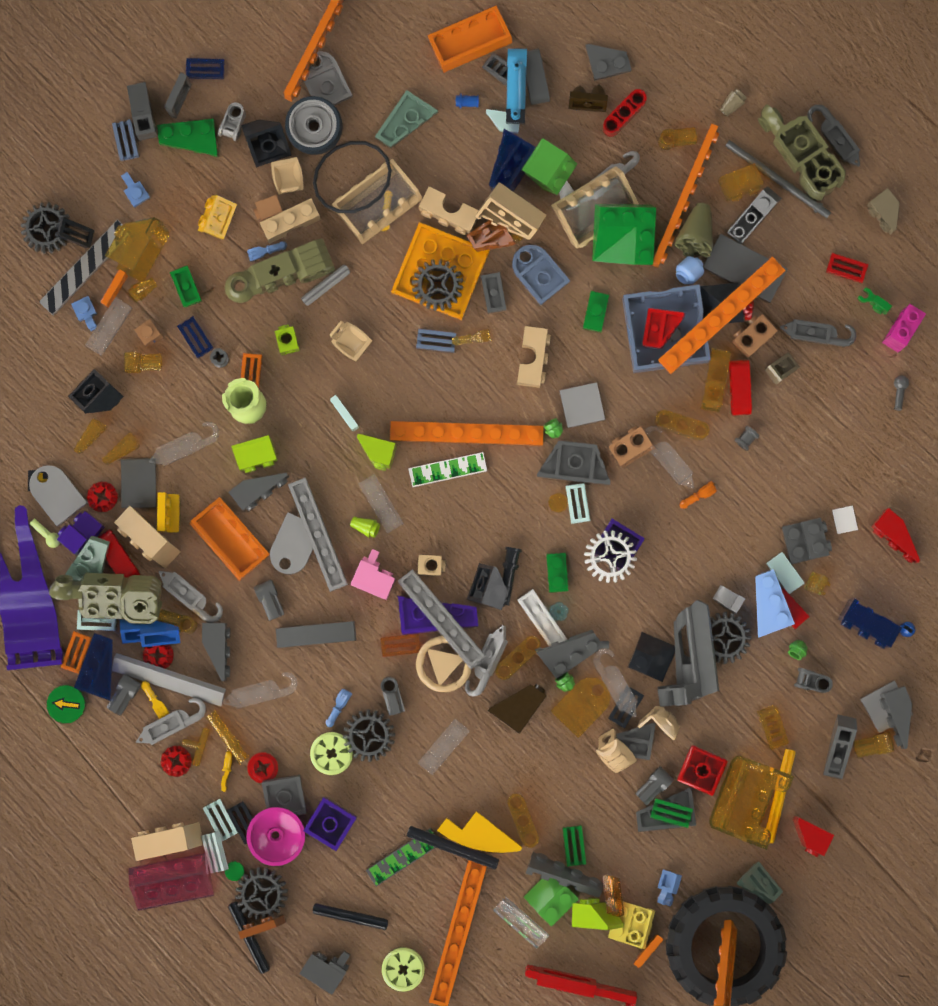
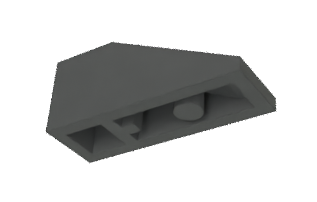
(840, 746)

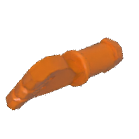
(704, 492)

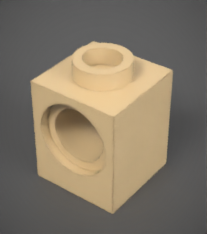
(423, 560)

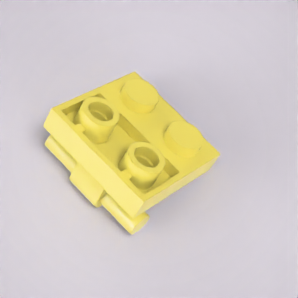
(637, 926)

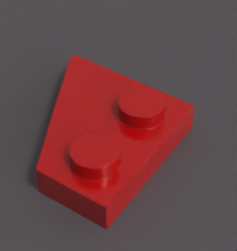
(660, 327)

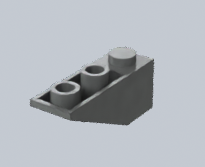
(142, 111)
(754, 215)
(252, 490)
(215, 642)
(899, 709)

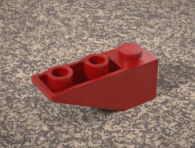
(895, 531)

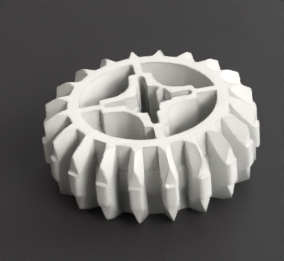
(627, 553)

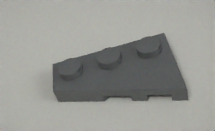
(569, 653)
(683, 798)

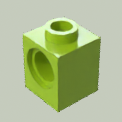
(290, 347)

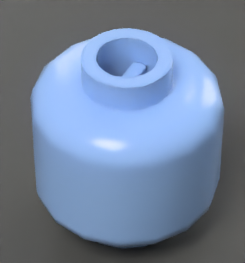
(689, 270)

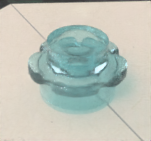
(559, 606)

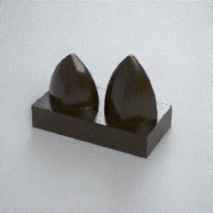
(592, 101)

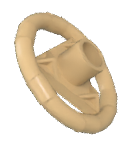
(443, 666)

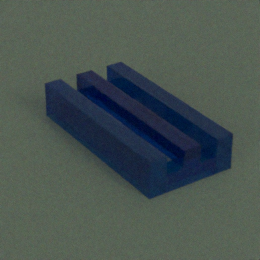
(221, 69)
(187, 324)

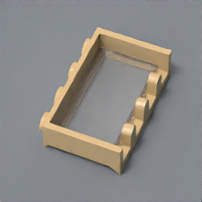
(397, 199)
(578, 208)

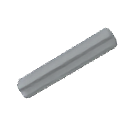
(325, 285)

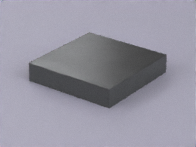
(178, 95)
(285, 793)

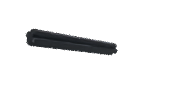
(452, 847)

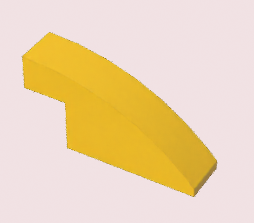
(479, 835)

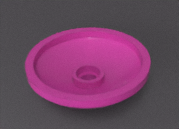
(280, 849)

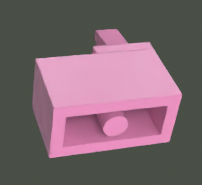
(370, 579)

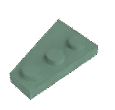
(404, 119)
(90, 559)

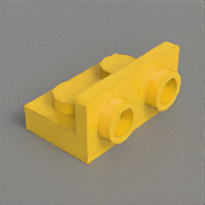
(217, 216)
(168, 513)

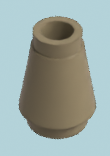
(733, 102)

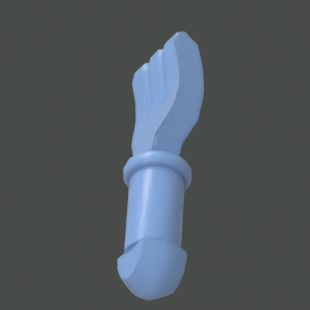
(259, 252)
(341, 701)

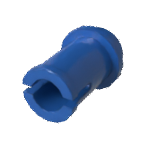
(467, 101)

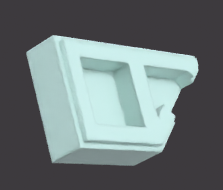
(499, 120)

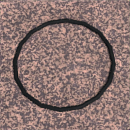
(341, 146)

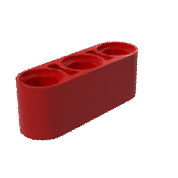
(629, 105)
(740, 387)
(118, 557)

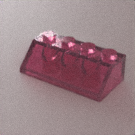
(171, 882)

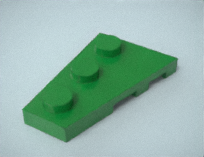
(190, 135)

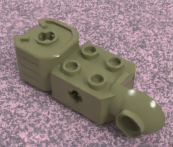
(804, 152)
(302, 263)
(112, 596)

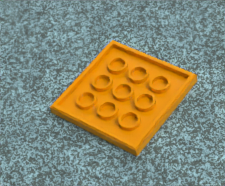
(435, 244)

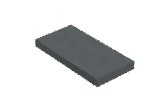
(737, 263)

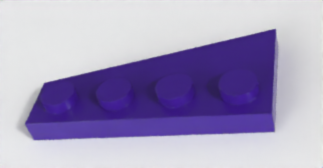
(415, 621)

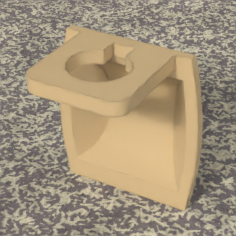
(287, 175)
(350, 340)
(664, 720)
(615, 752)

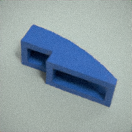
(149, 634)

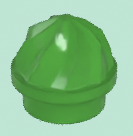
(553, 428)
(798, 649)
(565, 682)

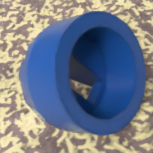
(906, 633)

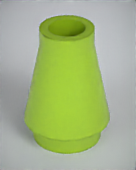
(366, 526)

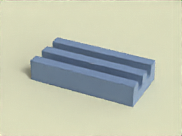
(128, 156)
(436, 340)

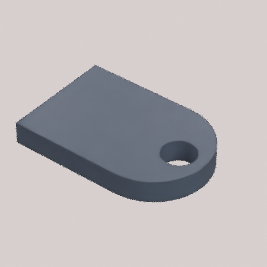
(539, 274)

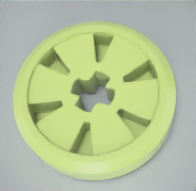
(319, 756)
(415, 969)

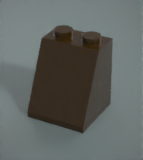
(519, 707)

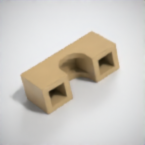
(297, 216)
(462, 220)
(536, 340)

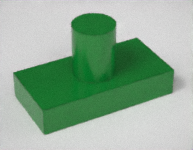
(595, 311)

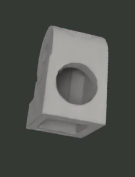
(728, 599)

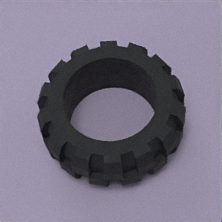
(712, 901)

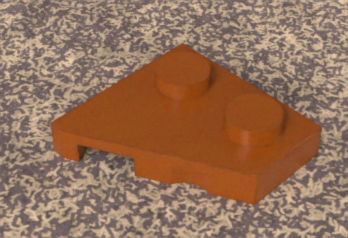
(490, 237)
(267, 923)

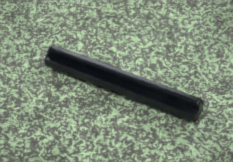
(350, 916)
(250, 941)

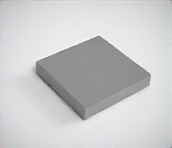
(582, 405)
(874, 709)

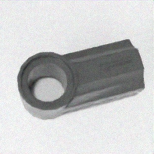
(268, 597)
(125, 691)
(392, 698)
(657, 783)

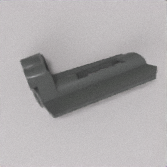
(697, 673)

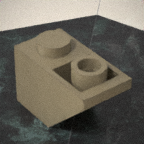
(885, 209)

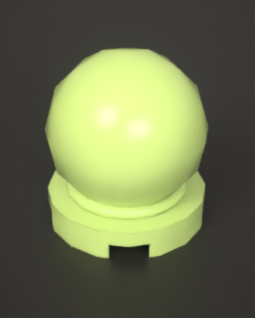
(244, 401)

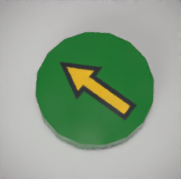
(66, 704)

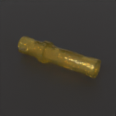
(227, 737)

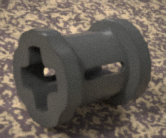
(224, 361)
(747, 438)

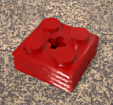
(713, 764)

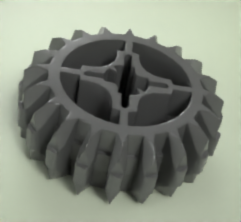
(29, 231)
(443, 279)
(725, 628)
(364, 752)
(257, 885)

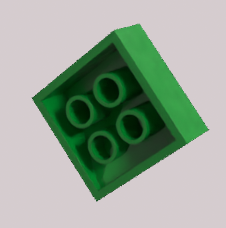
(624, 233)

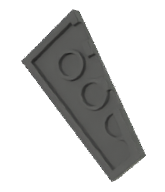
(565, 876)

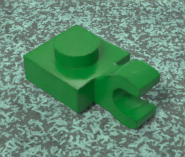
(879, 304)

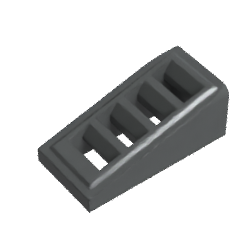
(488, 64)

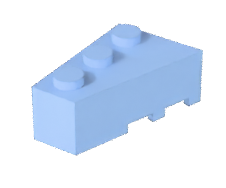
(771, 604)

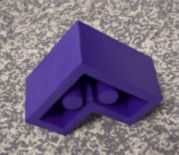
(76, 536)

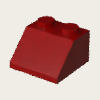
(812, 837)

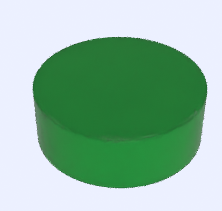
(235, 871)

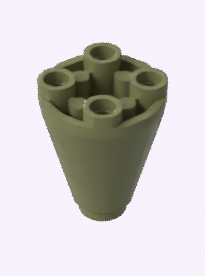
(696, 233)

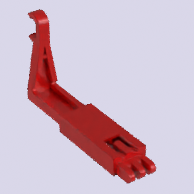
(578, 984)

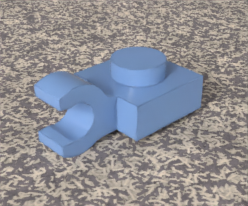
(135, 192)
(84, 311)
(669, 884)

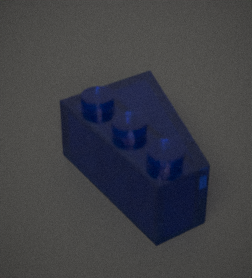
(511, 158)
(869, 624)
(97, 668)

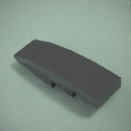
(316, 634)

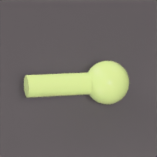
(51, 538)

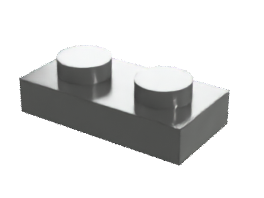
(493, 293)

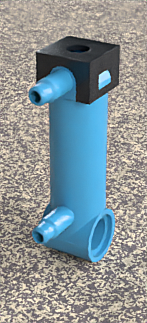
(516, 86)

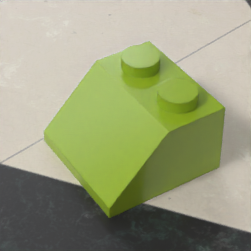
(378, 451)
(255, 454)
(593, 915)

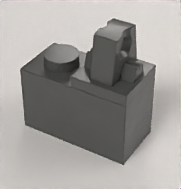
(324, 973)

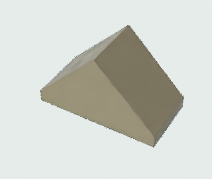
(781, 368)

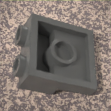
(806, 540)

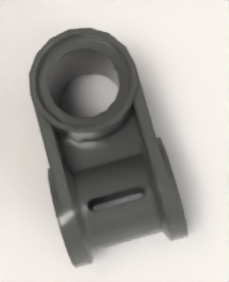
(811, 681)

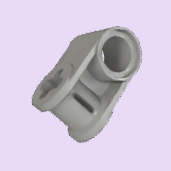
(231, 125)

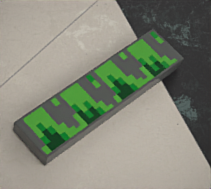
(398, 860)

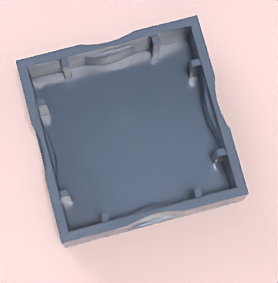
(679, 299)

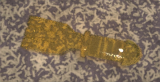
(478, 337)

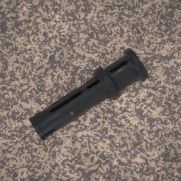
(510, 566)

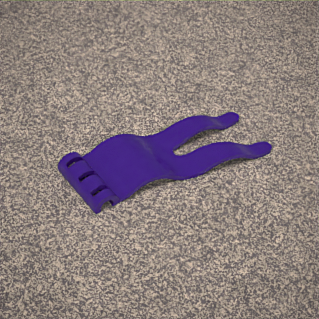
(27, 607)

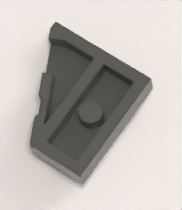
(607, 61)
(639, 740)

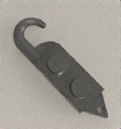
(837, 136)
(817, 333)

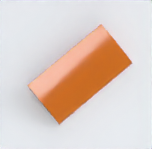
(470, 39)
(229, 538)

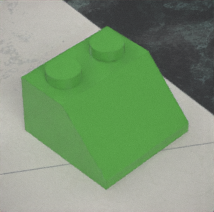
(549, 167)
(551, 899)

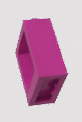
(904, 328)

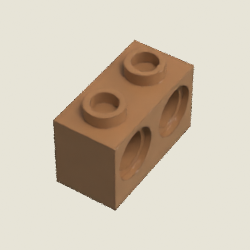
(757, 339)
(634, 451)

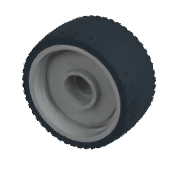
(312, 110)

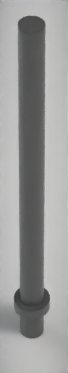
(778, 179)

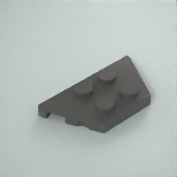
(575, 463)

